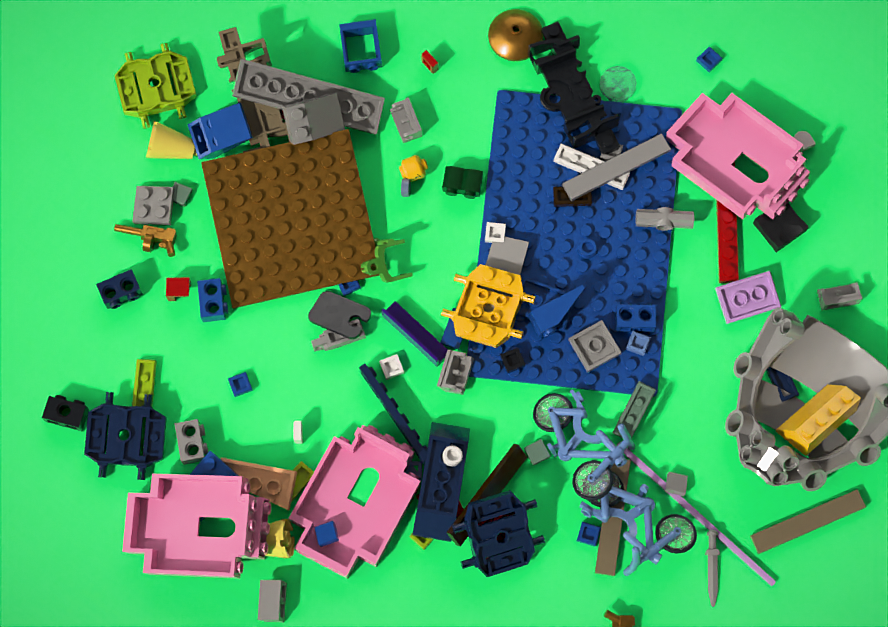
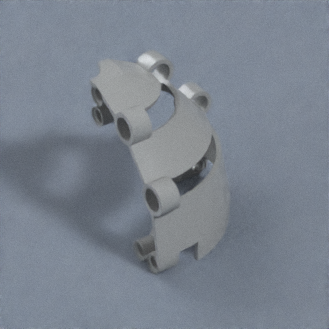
(814, 357)

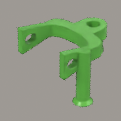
(378, 263)

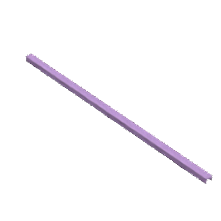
(700, 518)

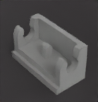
(406, 120)
(839, 296)
(455, 372)
(272, 601)

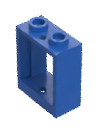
(358, 29)

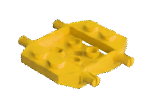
(488, 327)

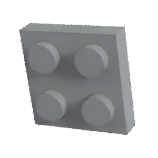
(153, 205)
(594, 346)

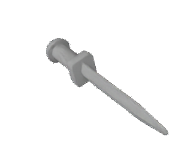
(712, 554)

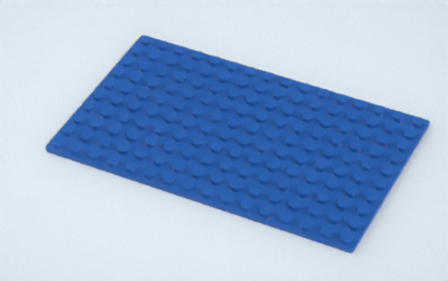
(628, 260)

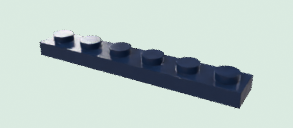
(391, 407)

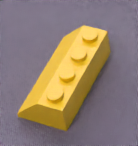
(819, 417)

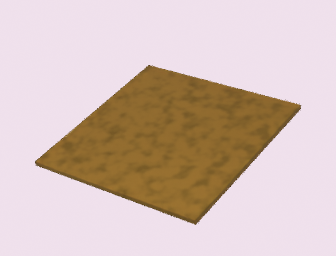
(289, 218)

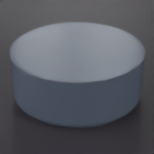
(405, 187)

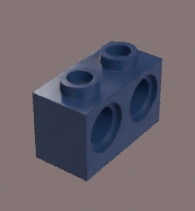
(118, 285)

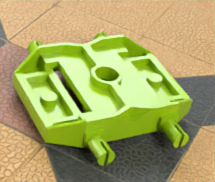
(157, 98)

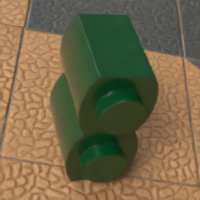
(462, 181)

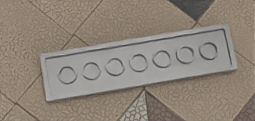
(279, 88)

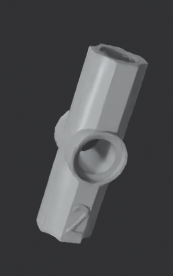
(664, 218)

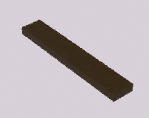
(493, 485)

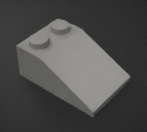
(313, 118)

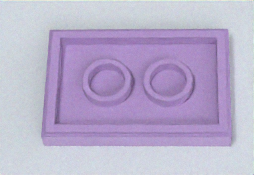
(747, 297)

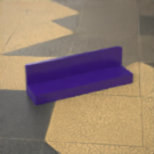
(415, 333)

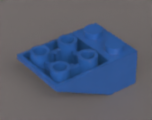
(219, 131)

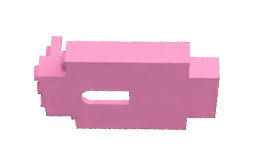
(714, 138)
(167, 523)
(361, 530)

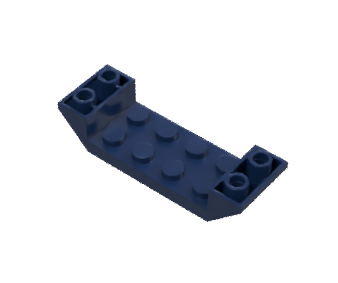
(440, 483)

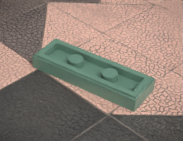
(635, 408)

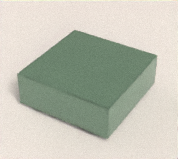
(181, 194)
(537, 452)

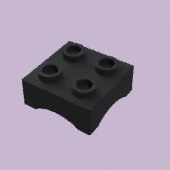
(782, 228)

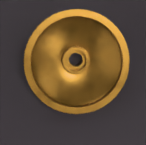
(511, 44)

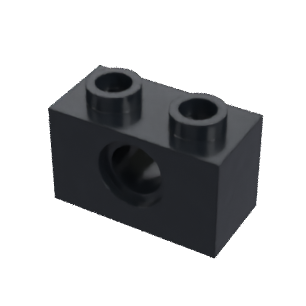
(74, 420)

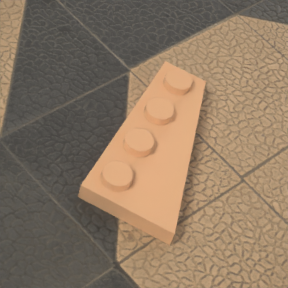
(267, 481)

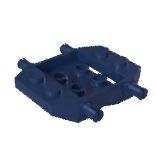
(127, 451)
(492, 555)

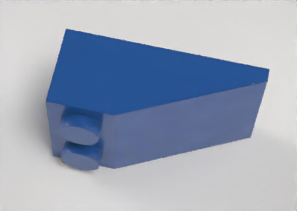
(549, 315)

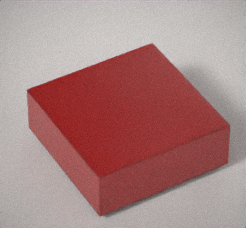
(429, 61)

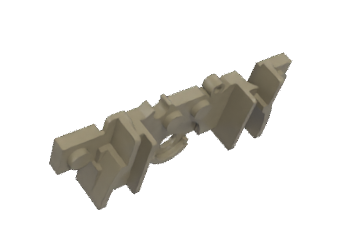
(262, 119)

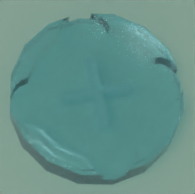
(618, 83)

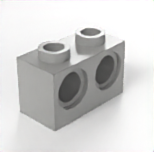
(186, 442)

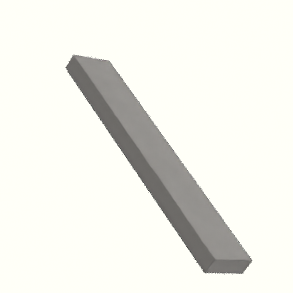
(616, 167)

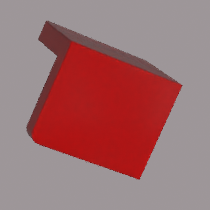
(177, 288)

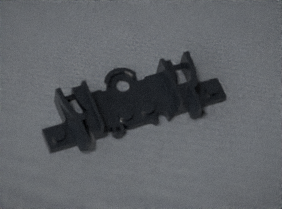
(574, 90)

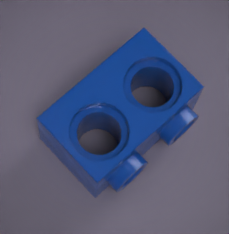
(207, 300)
(635, 323)

